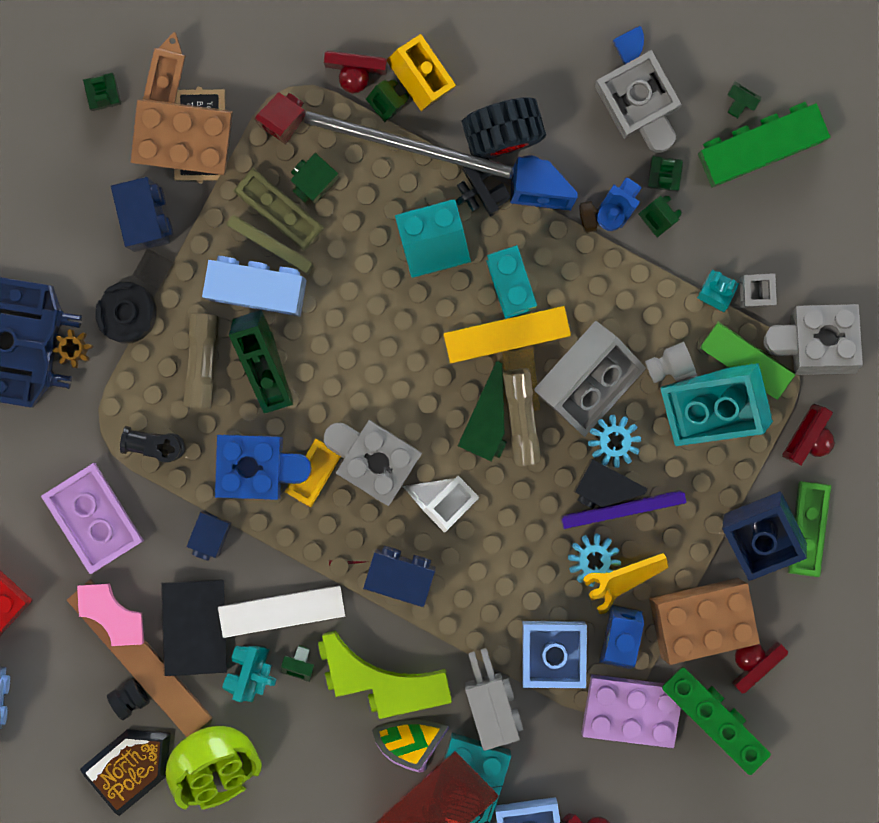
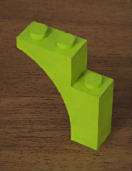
(392, 691)

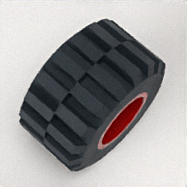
(504, 127)

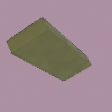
(278, 209)
(270, 244)

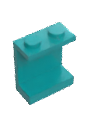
(511, 282)

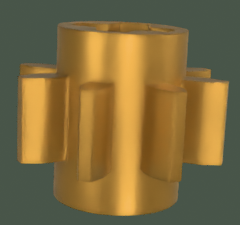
(78, 354)

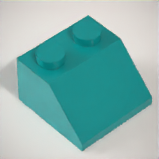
(433, 238)

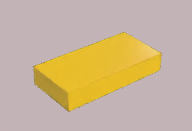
(322, 463)

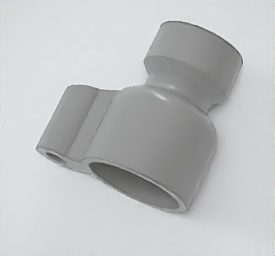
(674, 362)

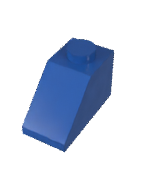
(540, 185)

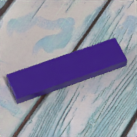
(623, 509)

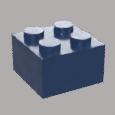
(141, 214)
(764, 536)
(400, 576)

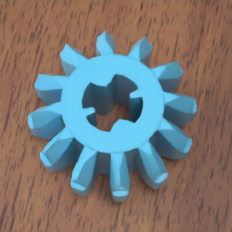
(625, 442)
(589, 548)

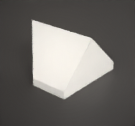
(443, 500)

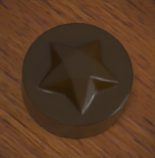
(588, 216)

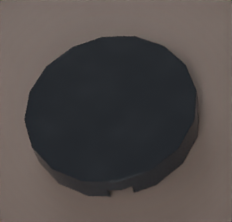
(126, 312)

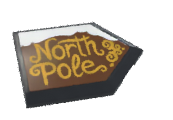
(128, 767)

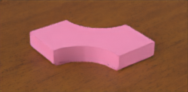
(121, 624)

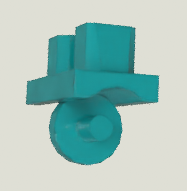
(253, 675)

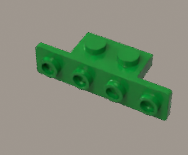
(720, 724)

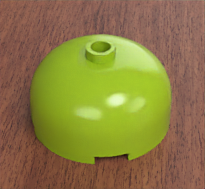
(200, 755)

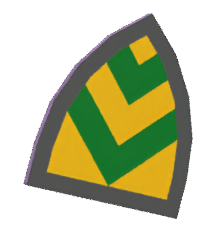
(409, 742)

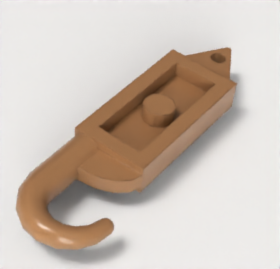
(165, 72)

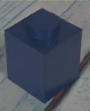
(208, 536)

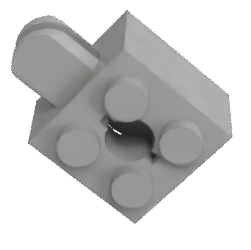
(640, 100)
(820, 339)
(372, 459)
(491, 706)

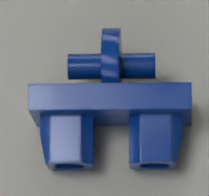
(618, 205)

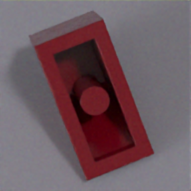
(281, 116)

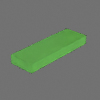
(736, 351)
(811, 518)

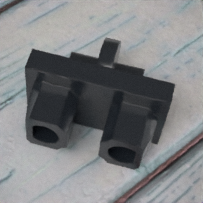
(490, 199)

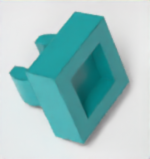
(718, 290)

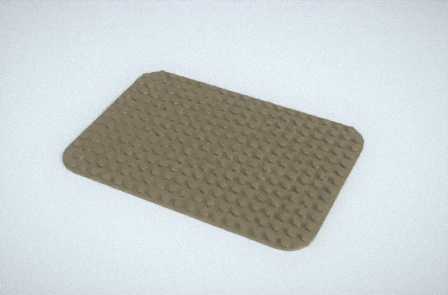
(379, 354)

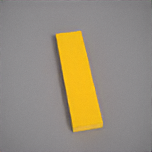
(507, 334)

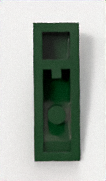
(260, 360)
(486, 425)

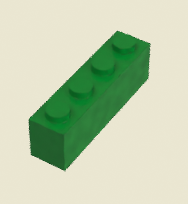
(763, 145)

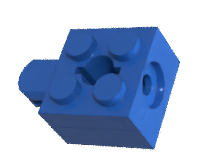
(256, 467)

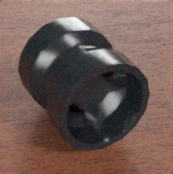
(128, 699)

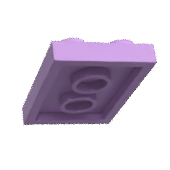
(92, 518)
(630, 712)

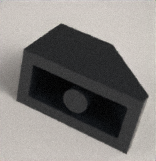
(605, 486)

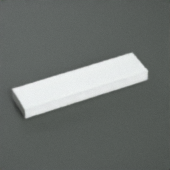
(281, 611)

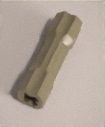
(200, 360)
(519, 395)

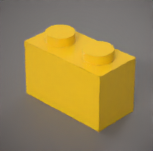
(420, 72)

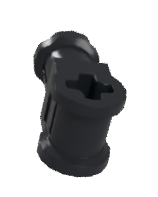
(151, 444)

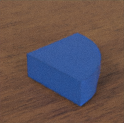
(630, 44)

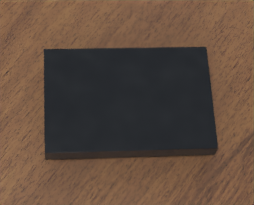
(192, 628)

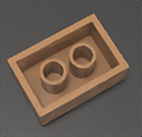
(181, 136)
(704, 621)

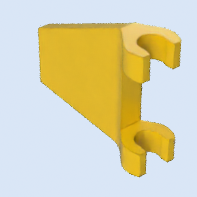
(623, 579)

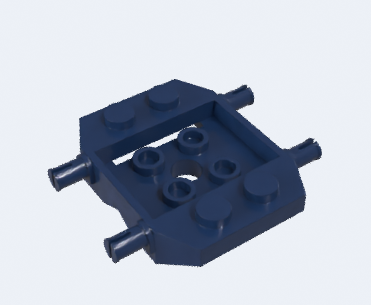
(32, 341)

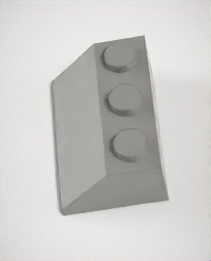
(590, 378)

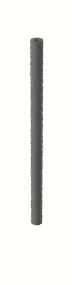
(409, 145)

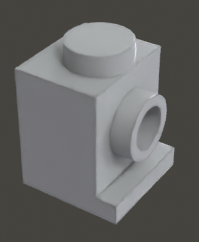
(757, 290)

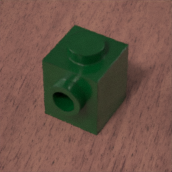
(313, 178)

